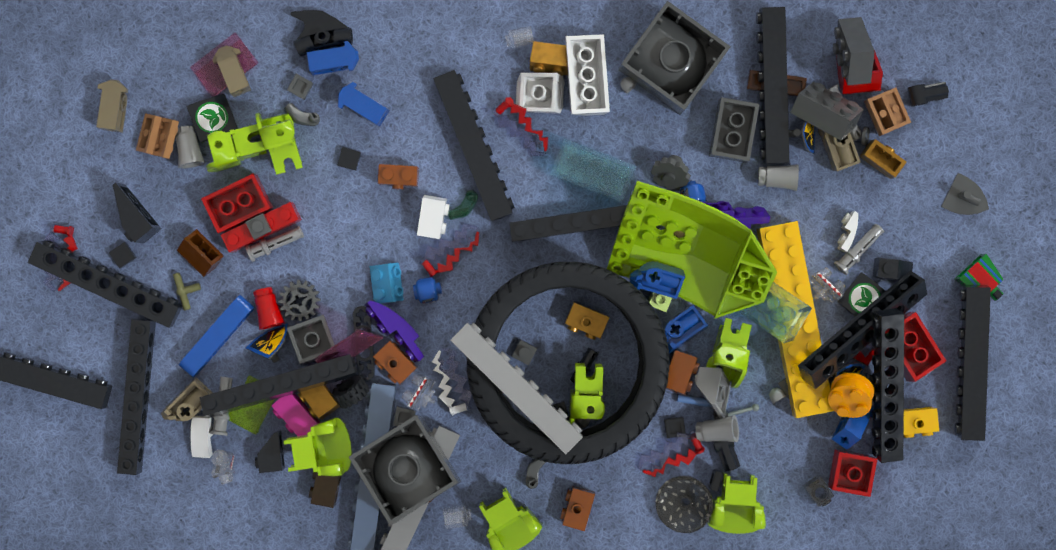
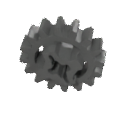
(295, 291)

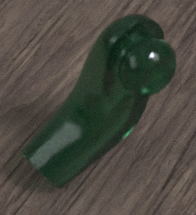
(465, 207)

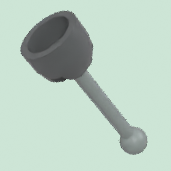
(755, 407)

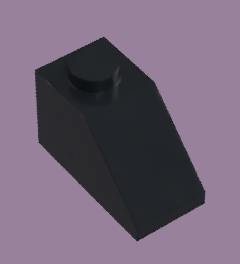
(891, 268)
(271, 455)

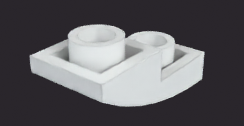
(850, 224)
(200, 437)

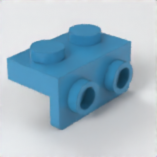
(386, 283)

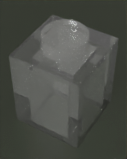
(456, 516)

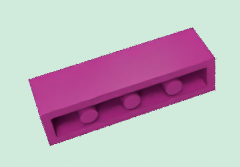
(295, 414)

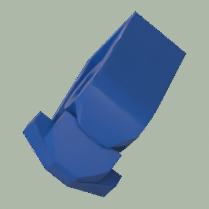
(333, 59)
(361, 104)
(665, 282)
(690, 325)
(851, 430)

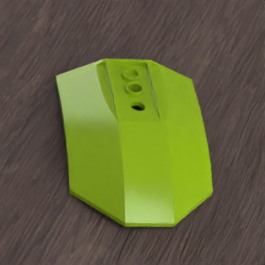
(718, 253)

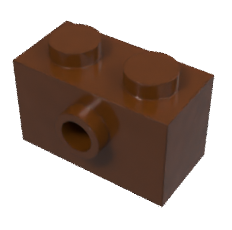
(200, 253)

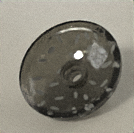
(676, 513)

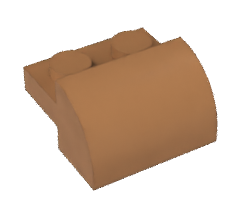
(887, 111)
(157, 136)

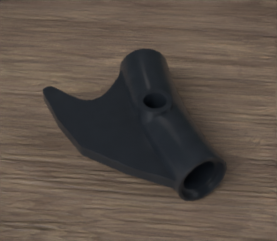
(318, 24)

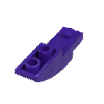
(746, 216)
(390, 322)

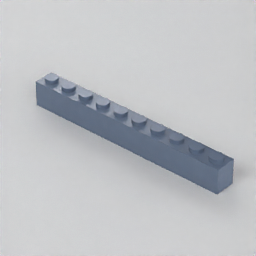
(365, 508)

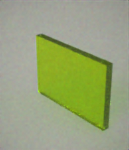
(253, 416)

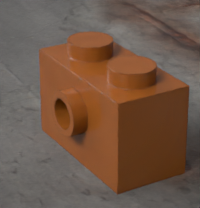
(398, 176)
(395, 362)
(681, 372)
(578, 508)

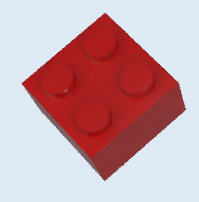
(852, 473)

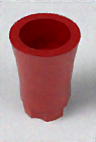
(267, 309)

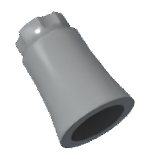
(188, 148)
(779, 176)
(718, 430)

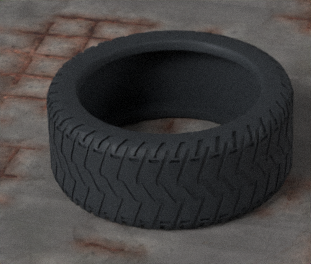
(644, 397)

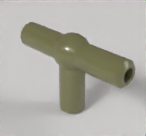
(183, 291)

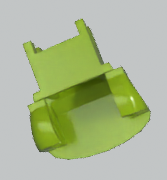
(279, 140)
(230, 151)
(734, 345)
(587, 394)
(323, 449)
(737, 507)
(509, 525)

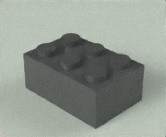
(853, 51)
(827, 110)
(734, 130)

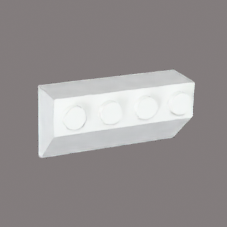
(587, 75)

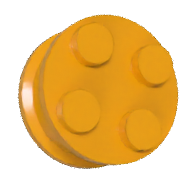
(851, 395)

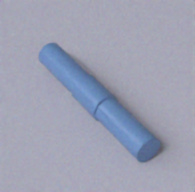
(693, 400)

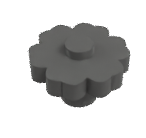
(671, 172)

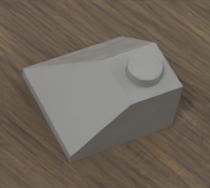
(714, 387)

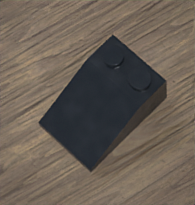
(134, 218)

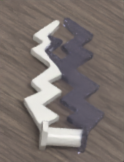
(450, 374)

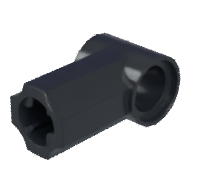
(924, 93)
(727, 454)

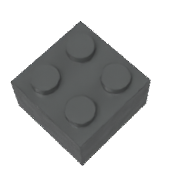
(310, 339)

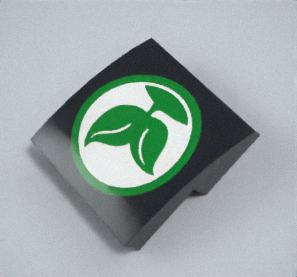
(211, 116)
(860, 294)

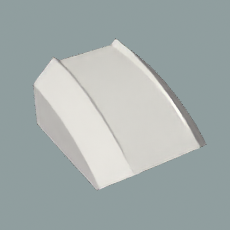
(540, 92)

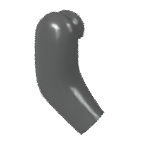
(302, 118)
(532, 473)

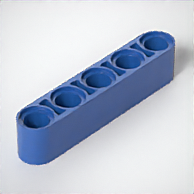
(216, 335)

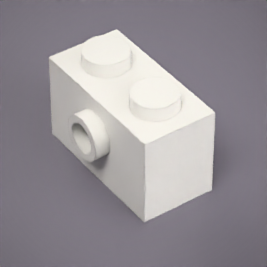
(432, 217)

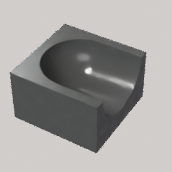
(674, 58)
(404, 469)

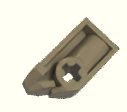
(232, 70)
(112, 106)
(840, 154)
(186, 398)

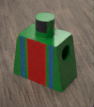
(982, 272)

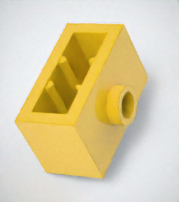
(920, 421)

